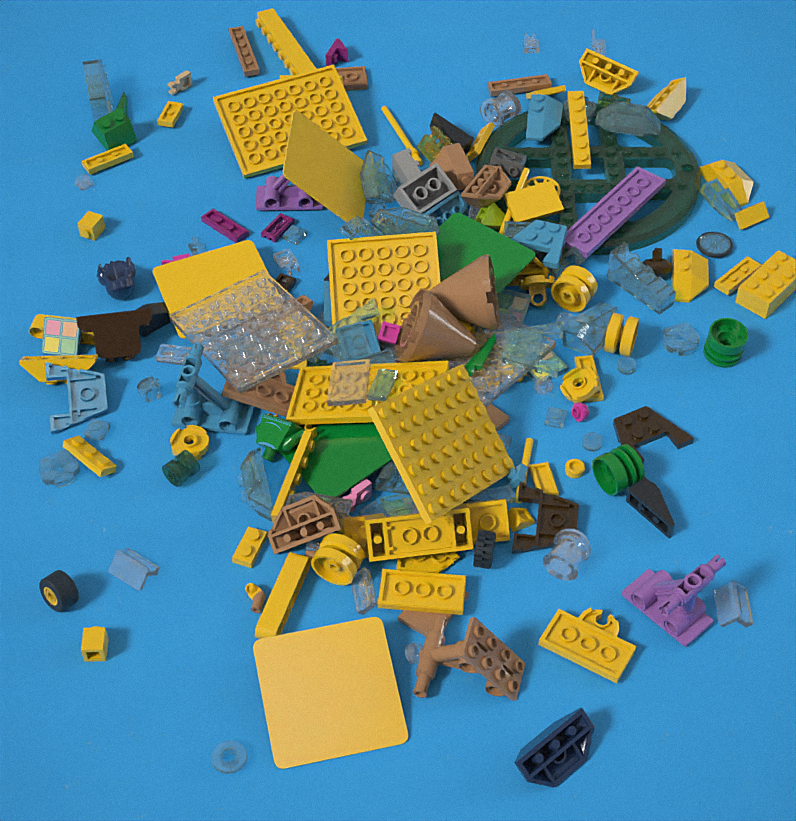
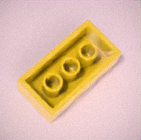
(768, 285)

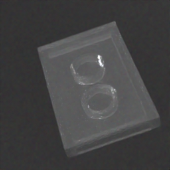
(349, 382)

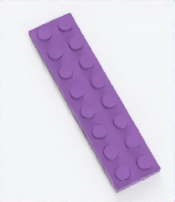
(613, 211)

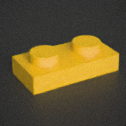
(170, 114)
(249, 547)

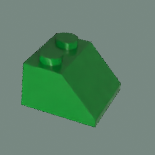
(114, 130)

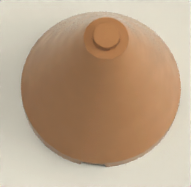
(472, 294)
(432, 332)

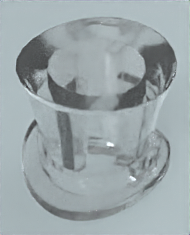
(500, 108)
(567, 554)

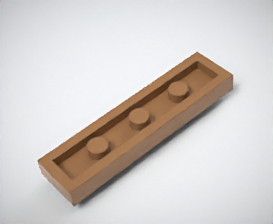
(519, 85)

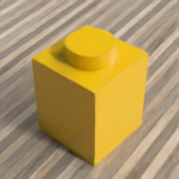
(91, 225)
(94, 644)

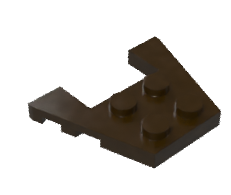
(647, 426)
(553, 516)

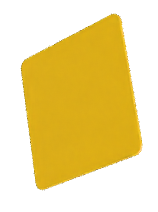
(324, 168)
(205, 274)
(329, 692)

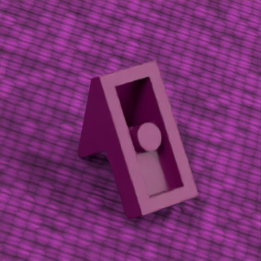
(336, 53)

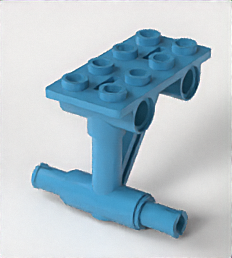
(202, 405)

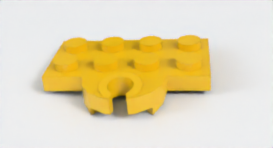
(589, 643)

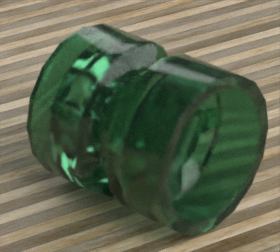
(182, 466)

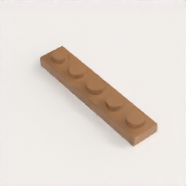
(244, 51)

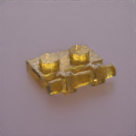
(429, 147)

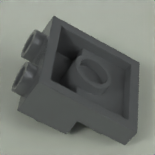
(510, 162)

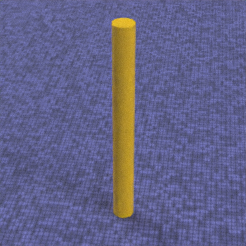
(526, 460)

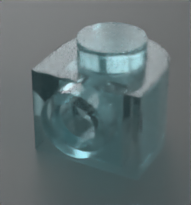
(149, 389)

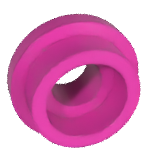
(580, 411)

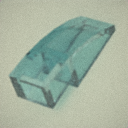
(720, 199)

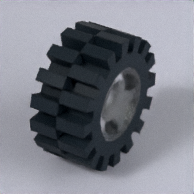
(484, 549)

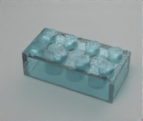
(98, 88)

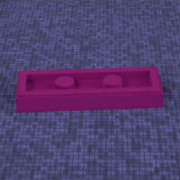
(225, 226)

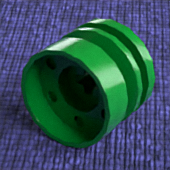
(725, 342)
(618, 469)

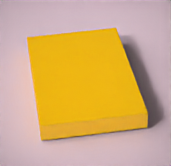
(533, 202)

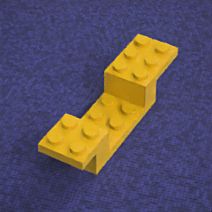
(409, 535)

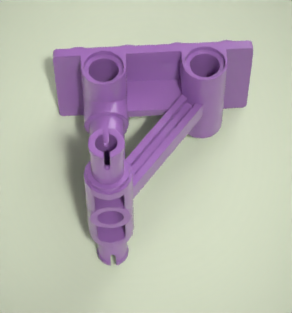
(281, 196)
(675, 602)

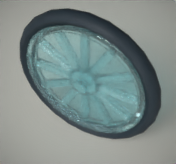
(714, 244)

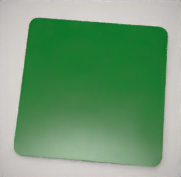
(466, 240)
(342, 456)

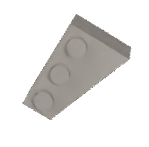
(404, 167)

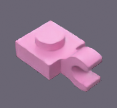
(360, 493)

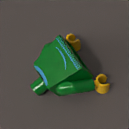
(279, 435)

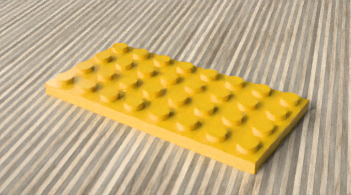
(312, 386)

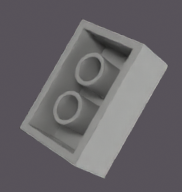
(425, 190)

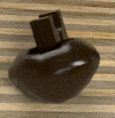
(660, 266)

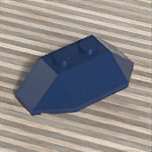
(557, 750)

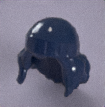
(117, 278)

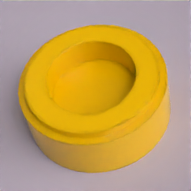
(574, 468)

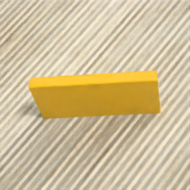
(422, 591)

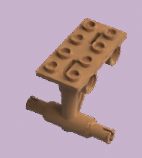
(478, 653)

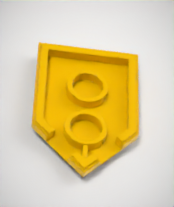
(427, 563)

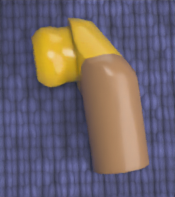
(256, 595)

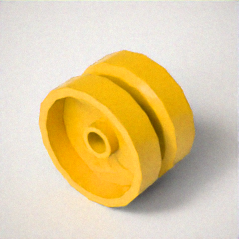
(574, 288)
(621, 334)
(337, 559)

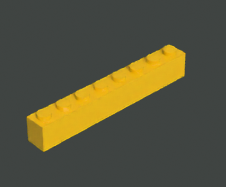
(283, 42)

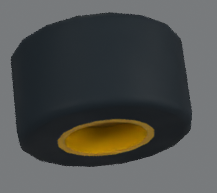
(58, 591)

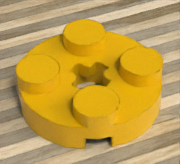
(583, 392)
(192, 432)

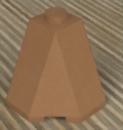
(455, 165)

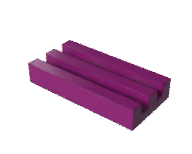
(280, 228)

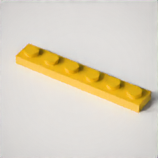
(579, 130)

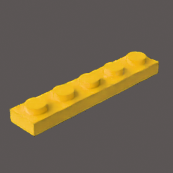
(294, 474)

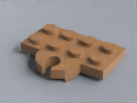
(272, 395)

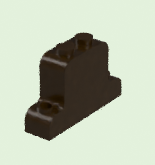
(116, 332)

